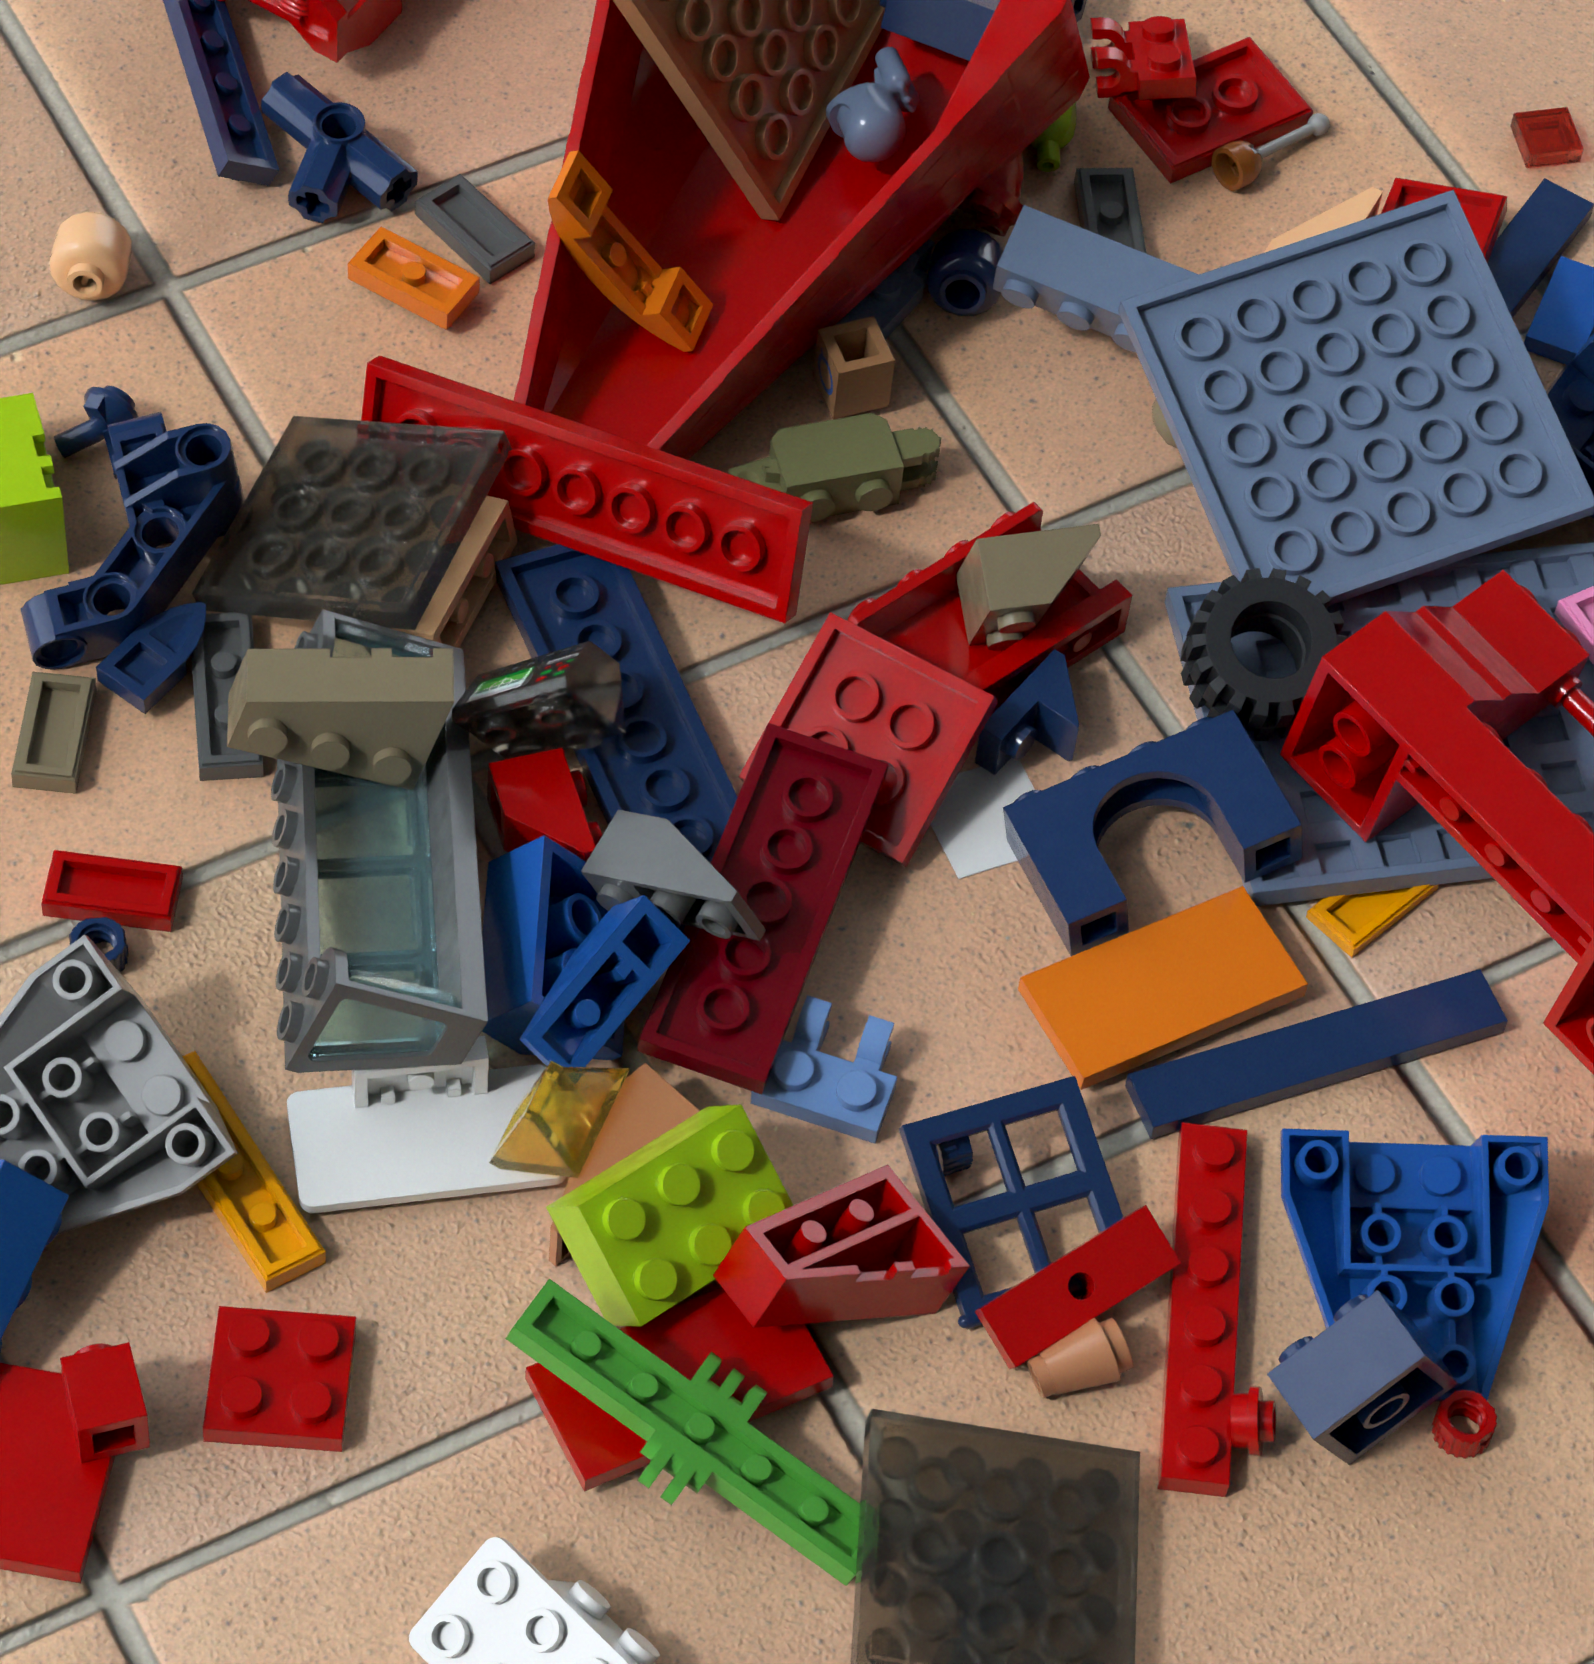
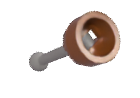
(1240, 163)

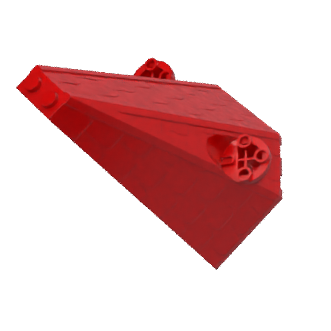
(787, 275)

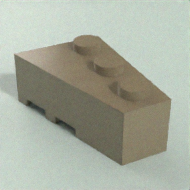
(342, 713)

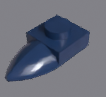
(154, 656)

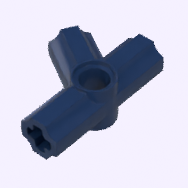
(337, 152)

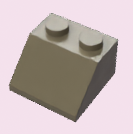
(1016, 580)

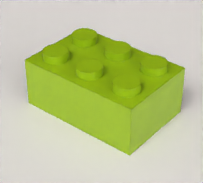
(668, 1213)

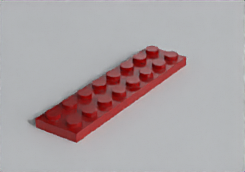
(618, 495)

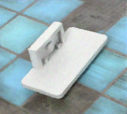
(408, 1134)
(513, 1615)

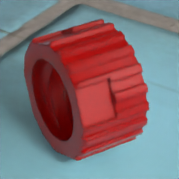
(1469, 1405)

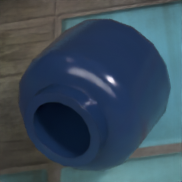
(964, 272)

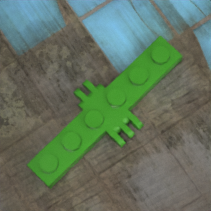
(692, 1428)

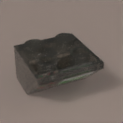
(545, 703)

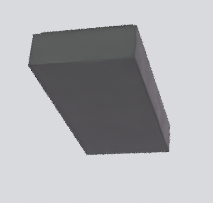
(475, 228)

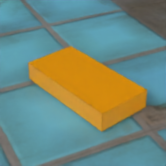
(1361, 918)

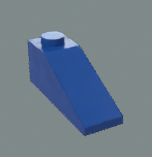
(603, 983)

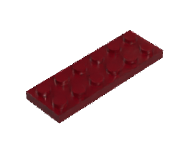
(788, 859)

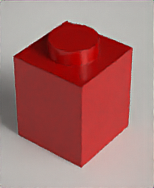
(105, 1401)

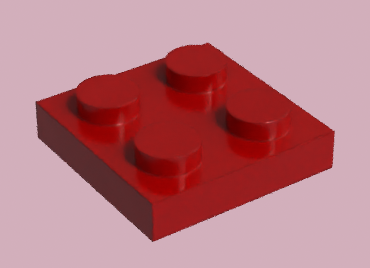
(279, 1379)

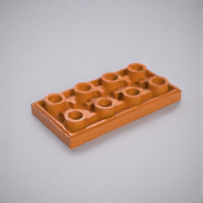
(1162, 987)

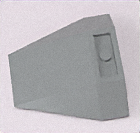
(100, 1093)

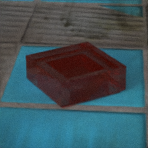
(1546, 137)

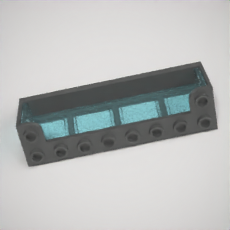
(379, 897)

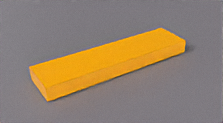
(255, 1203)

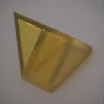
(559, 1120)

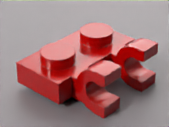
(1148, 58)

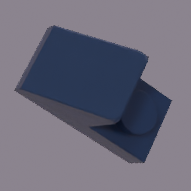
(1037, 711)

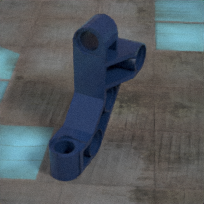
(174, 491)

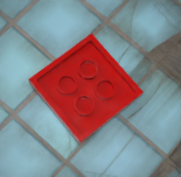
(892, 709)

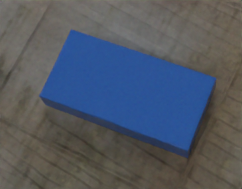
(1564, 314)

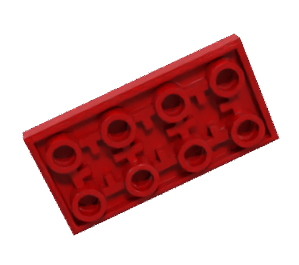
(773, 1357)

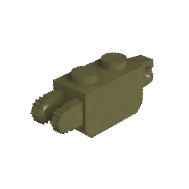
(846, 463)

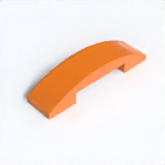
(617, 264)

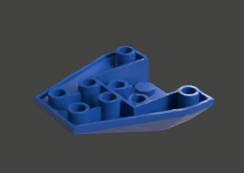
(1424, 1226)

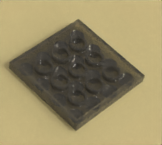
(353, 521)
(993, 1547)

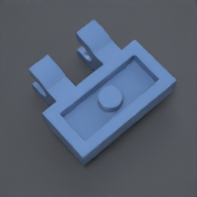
(827, 1088)

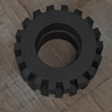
(1258, 606)

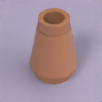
(1082, 1359)

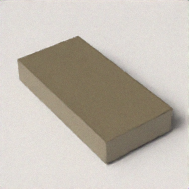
(54, 732)

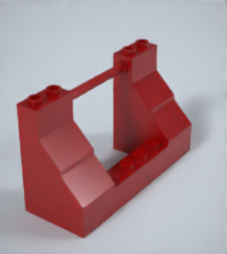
(1420, 717)

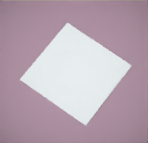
(972, 818)

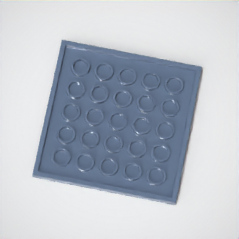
(1358, 404)

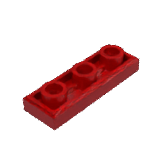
(1110, 1270)

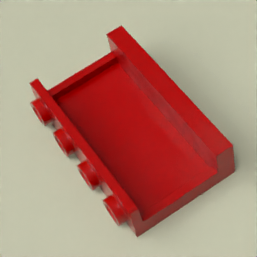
(928, 619)

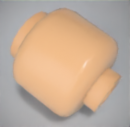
(90, 251)

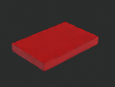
(1235, 100)
(45, 1490)

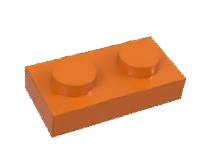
(413, 278)

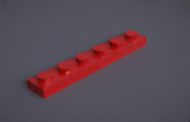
(1203, 1311)

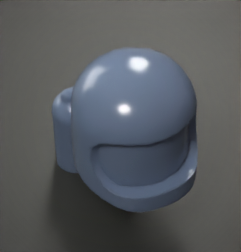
(871, 112)

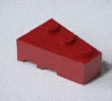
(843, 1258)

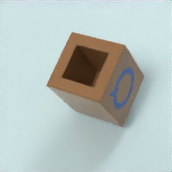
(853, 367)

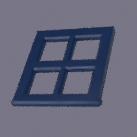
(1019, 1201)

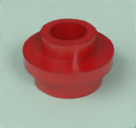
(1252, 1420)

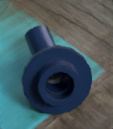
(103, 408)

